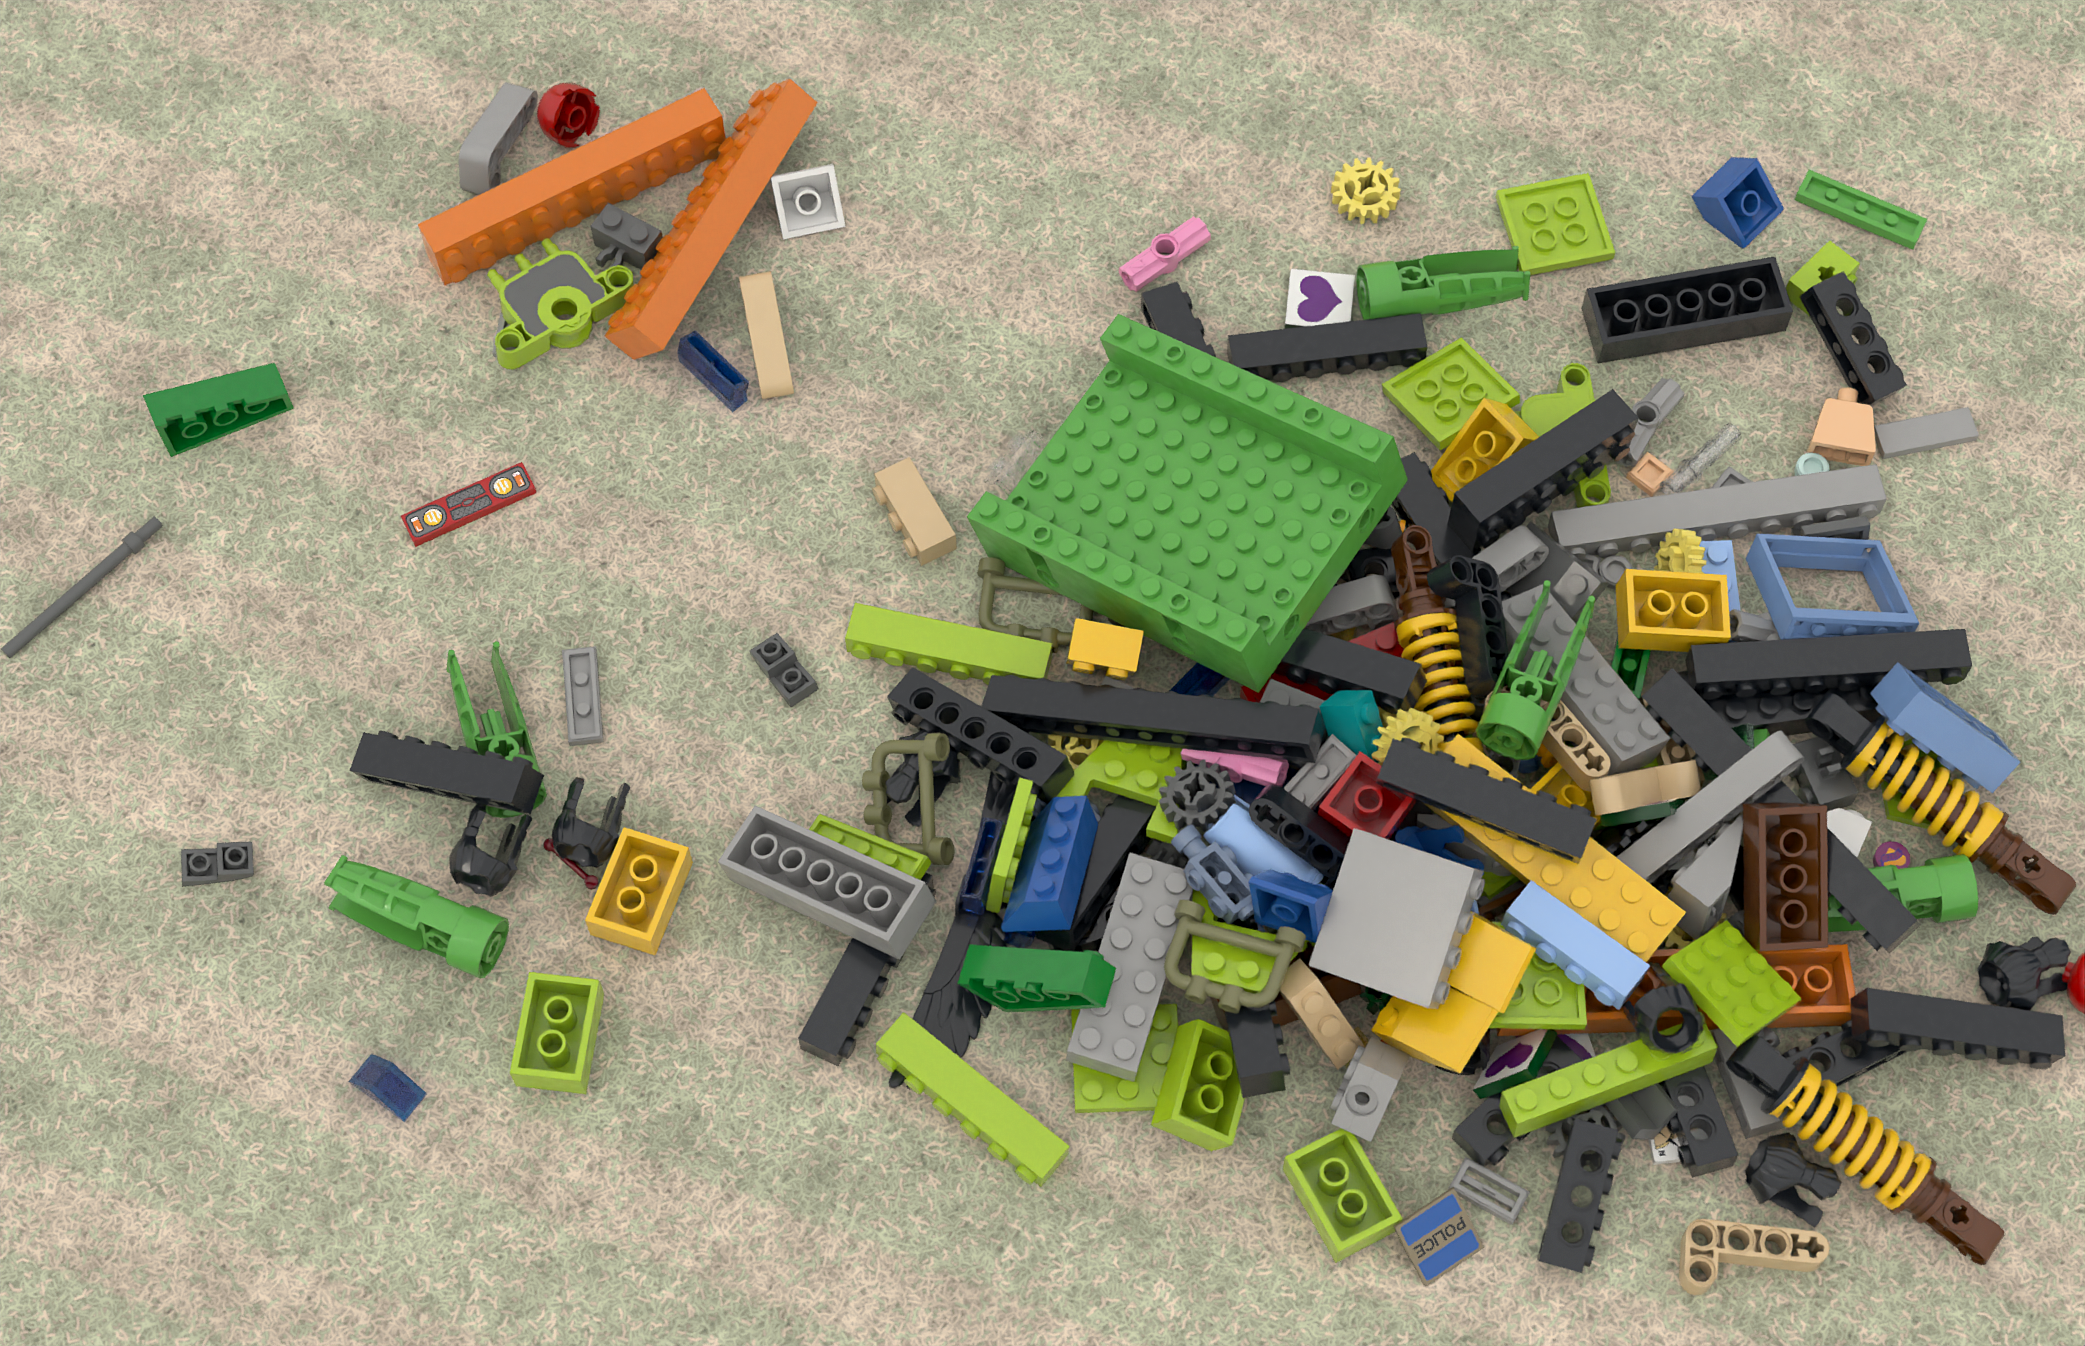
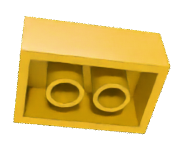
(1671, 610)
(1104, 648)
(639, 891)

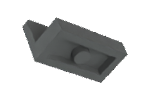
(1847, 528)
(1644, 1111)

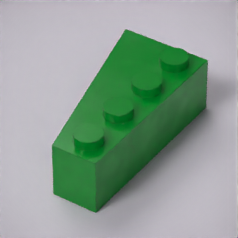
(216, 406)
(1037, 978)

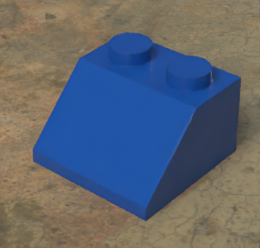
(1738, 200)
(1289, 902)

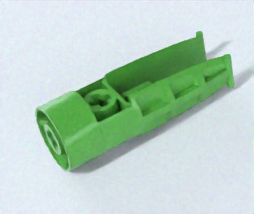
(1440, 283)
(1514, 720)
(496, 737)
(1939, 890)
(418, 916)

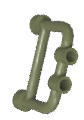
(993, 577)
(934, 748)
(1231, 996)

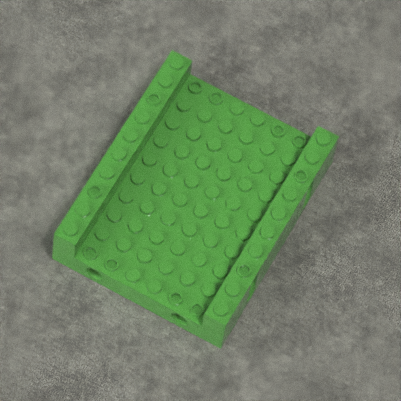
(1195, 503)

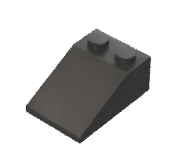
(1569, 577)

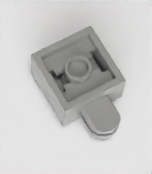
(1368, 1088)

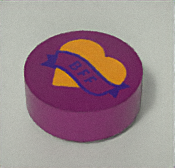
(1891, 854)

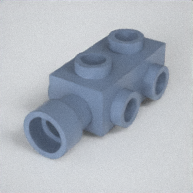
(1227, 878)

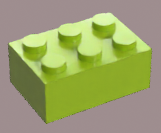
(557, 1033)
(1200, 1088)
(1341, 1193)

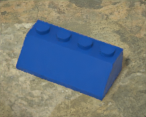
(1052, 867)

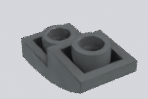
(784, 670)
(215, 865)

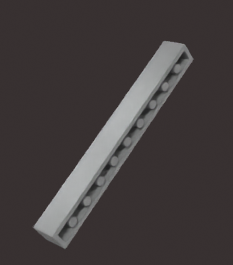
(1720, 511)

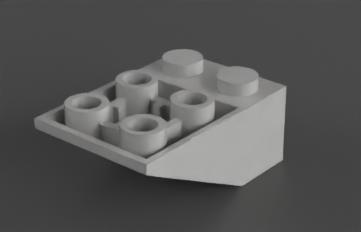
(1706, 883)

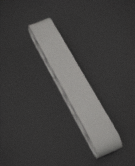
(1712, 807)

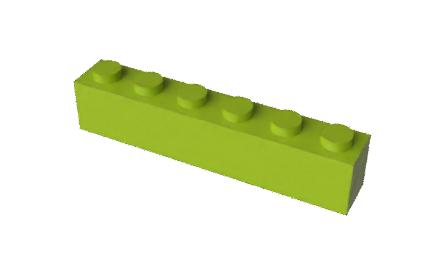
(944, 646)
(1598, 1081)
(971, 1100)

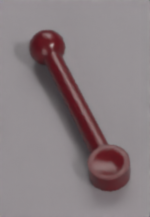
(591, 881)

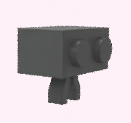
(624, 238)
(1822, 776)

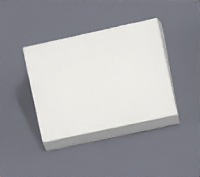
(807, 201)

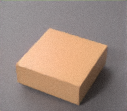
(1649, 474)

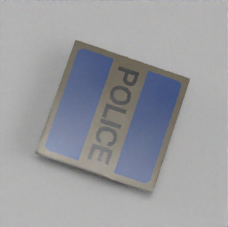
(1438, 1236)

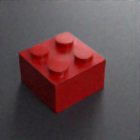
(1362, 803)

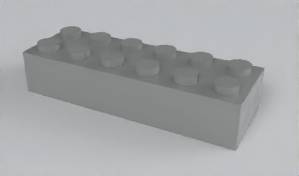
(1594, 689)
(827, 882)
(1137, 946)

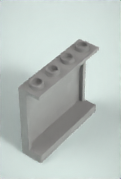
(1397, 919)

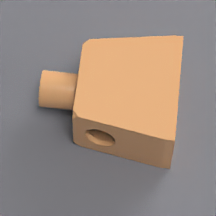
(1845, 430)

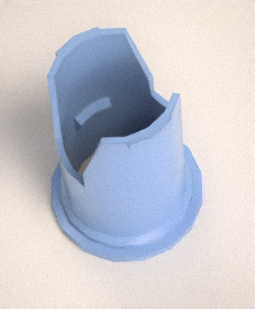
(1254, 847)

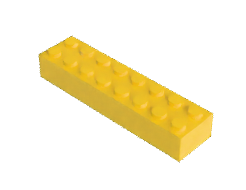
(1596, 888)

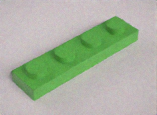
(1861, 209)

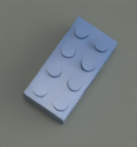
(1944, 728)

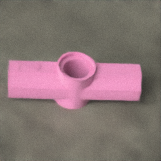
(1178, 244)
(1251, 768)

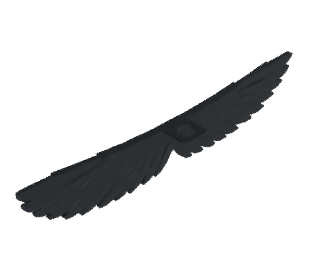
(946, 1007)

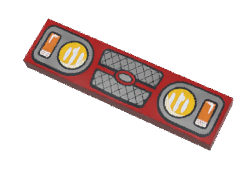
(468, 504)

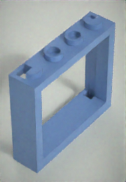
(1790, 551)

